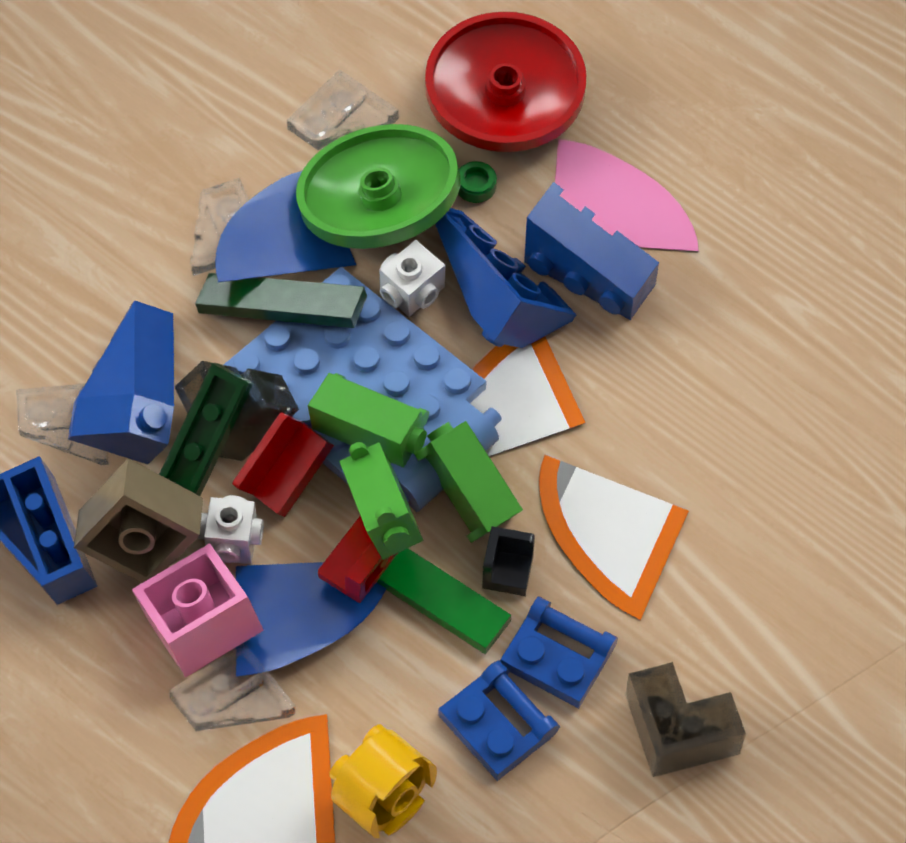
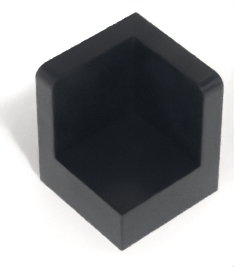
(508, 561)

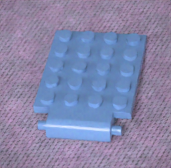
(384, 356)

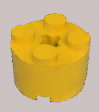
(381, 781)

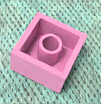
(198, 610)

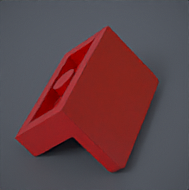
(283, 463)
(354, 563)

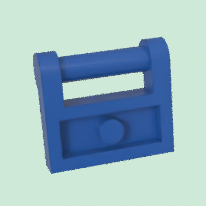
(552, 664)
(487, 730)

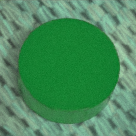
(477, 182)

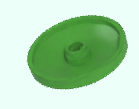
(378, 186)

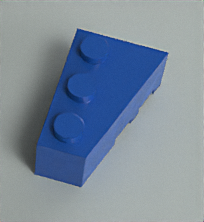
(587, 257)
(41, 532)

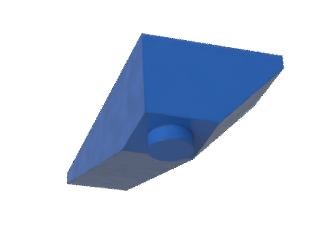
(496, 290)
(131, 389)

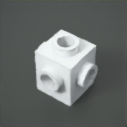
(411, 278)
(232, 528)

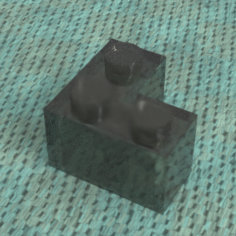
(264, 403)
(679, 732)

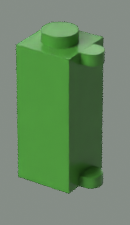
(365, 416)
(469, 479)
(380, 499)

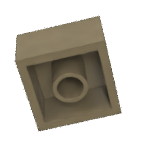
(138, 522)

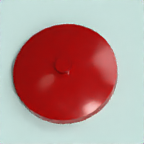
(505, 81)

